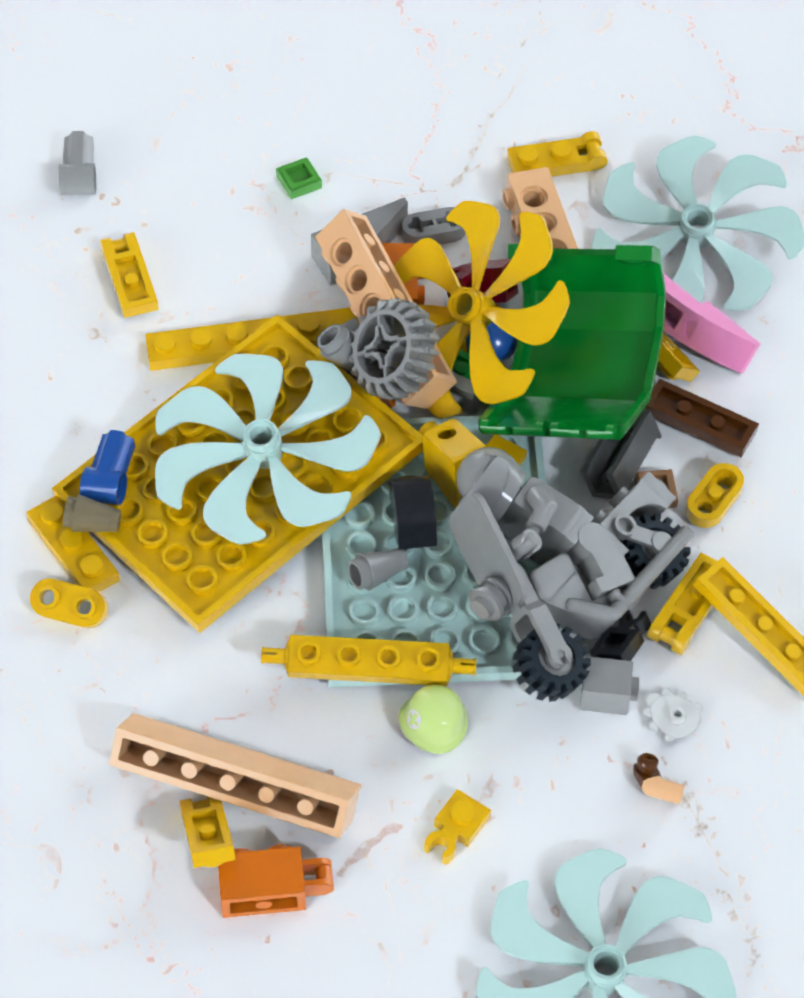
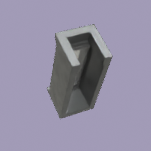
(617, 461)

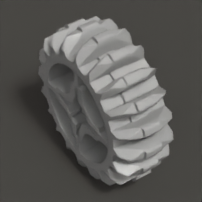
(393, 349)

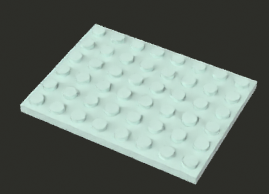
(430, 596)

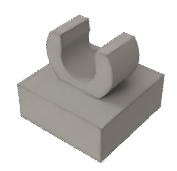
(464, 394)

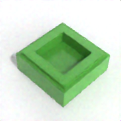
(299, 178)

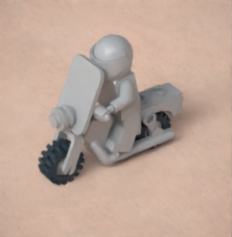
(587, 568)

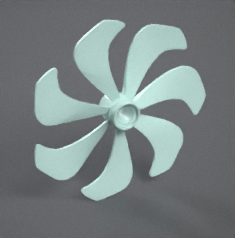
(675, 169)
(226, 505)
(578, 891)

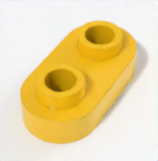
(712, 497)
(67, 603)

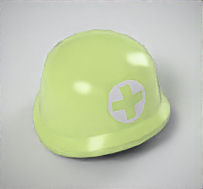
(434, 719)

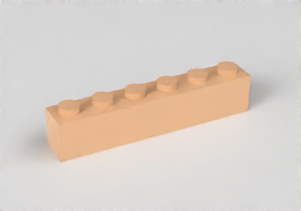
(235, 774)

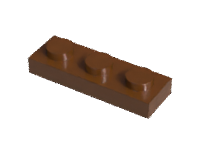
(701, 418)

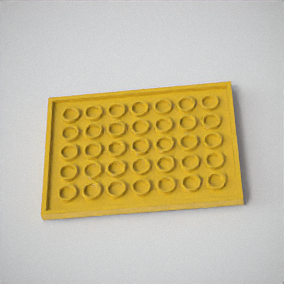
(175, 548)

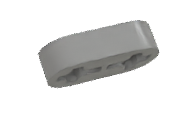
(431, 225)

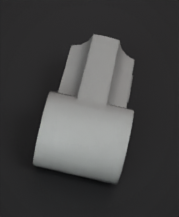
(78, 169)

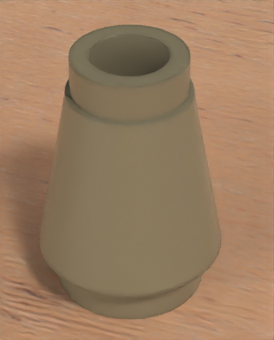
(89, 515)

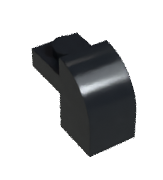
(413, 512)

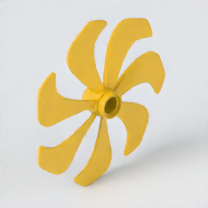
(476, 309)

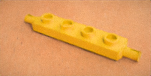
(368, 660)

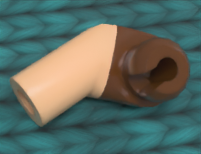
(652, 782)

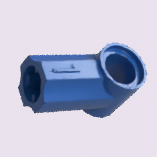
(107, 477)

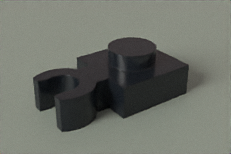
(623, 641)

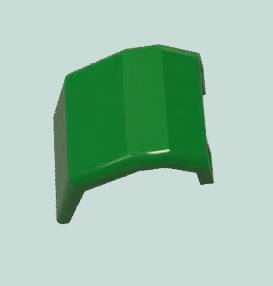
(604, 354)

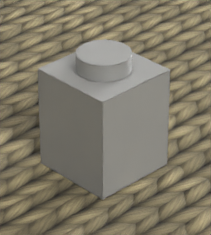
(609, 686)

